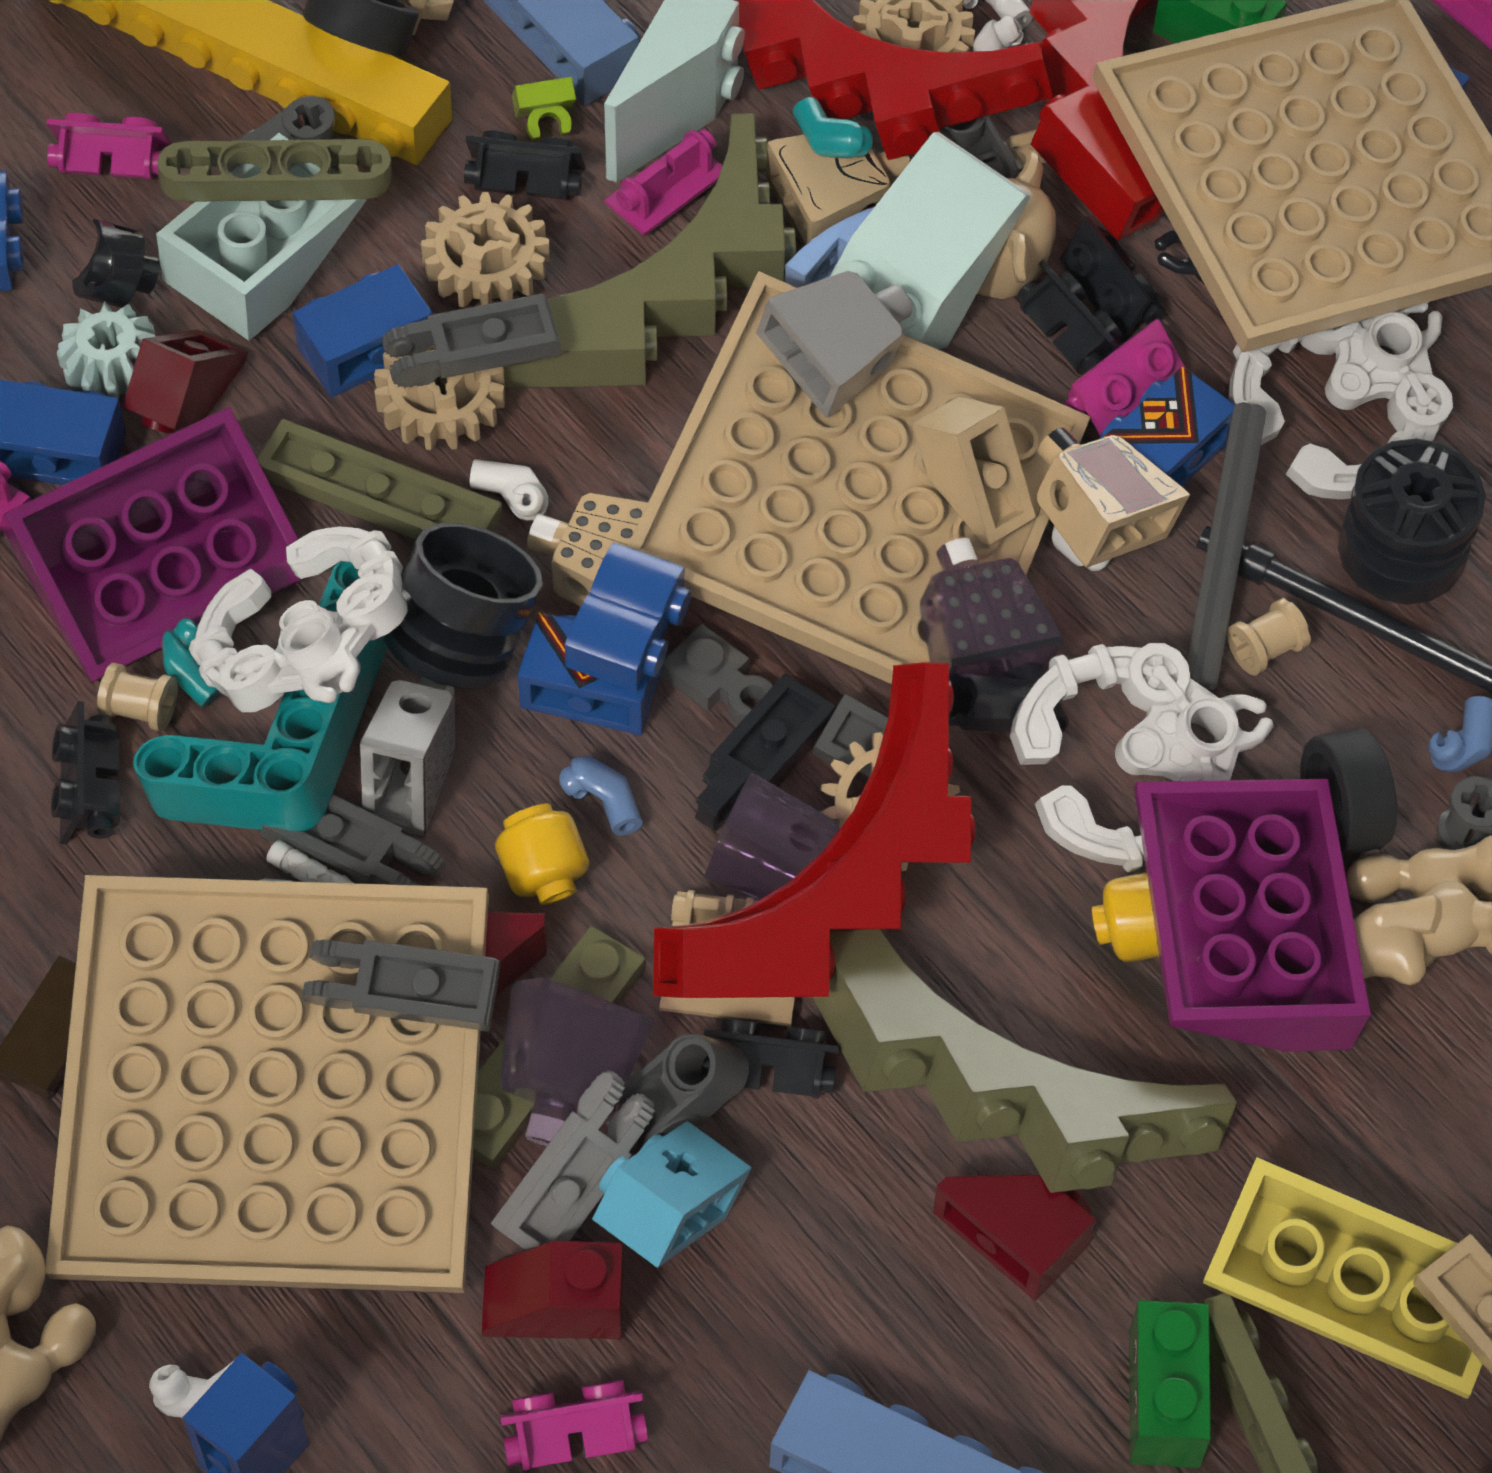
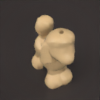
(1441, 920)
(64, 1338)

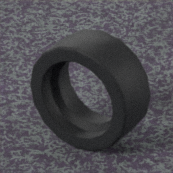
(368, 23)
(1358, 784)

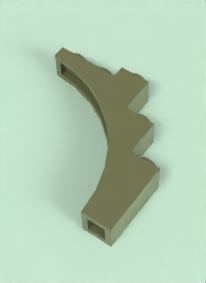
(676, 291)
(987, 1087)

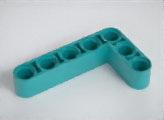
(271, 783)

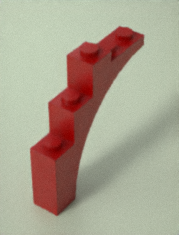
(904, 87)
(1076, 126)
(855, 883)

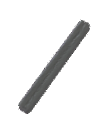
(1225, 544)

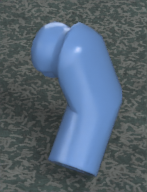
(1468, 745)
(608, 785)

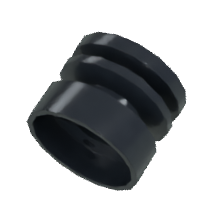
(1411, 521)
(464, 605)

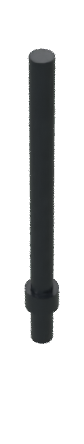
(1260, 565)

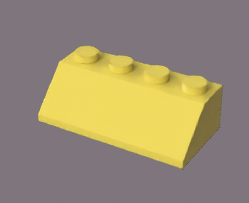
(1340, 1274)

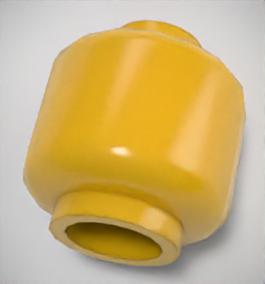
(542, 853)
(1127, 918)

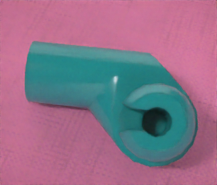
(831, 136)
(182, 665)

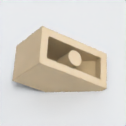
(976, 466)

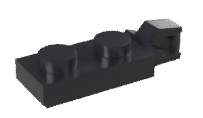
(763, 744)

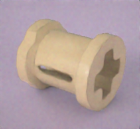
(1268, 636)
(137, 696)

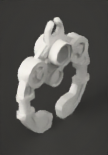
(1360, 374)
(315, 645)
(1160, 745)

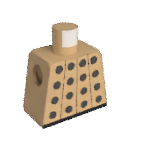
(584, 541)

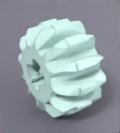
(102, 349)

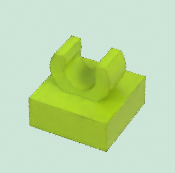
(542, 100)

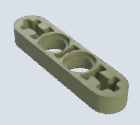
(275, 161)

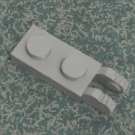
(567, 1175)

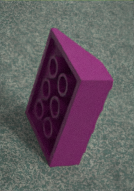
(151, 540)
(1253, 912)

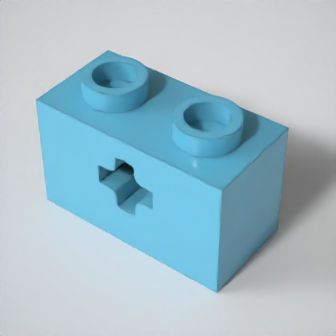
(670, 1192)

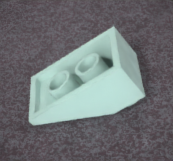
(673, 81)
(936, 236)
(251, 256)

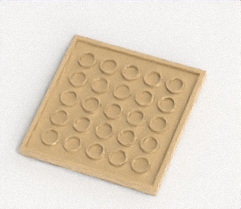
(1313, 166)
(831, 518)
(244, 1129)

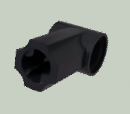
(992, 701)

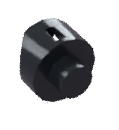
(117, 267)

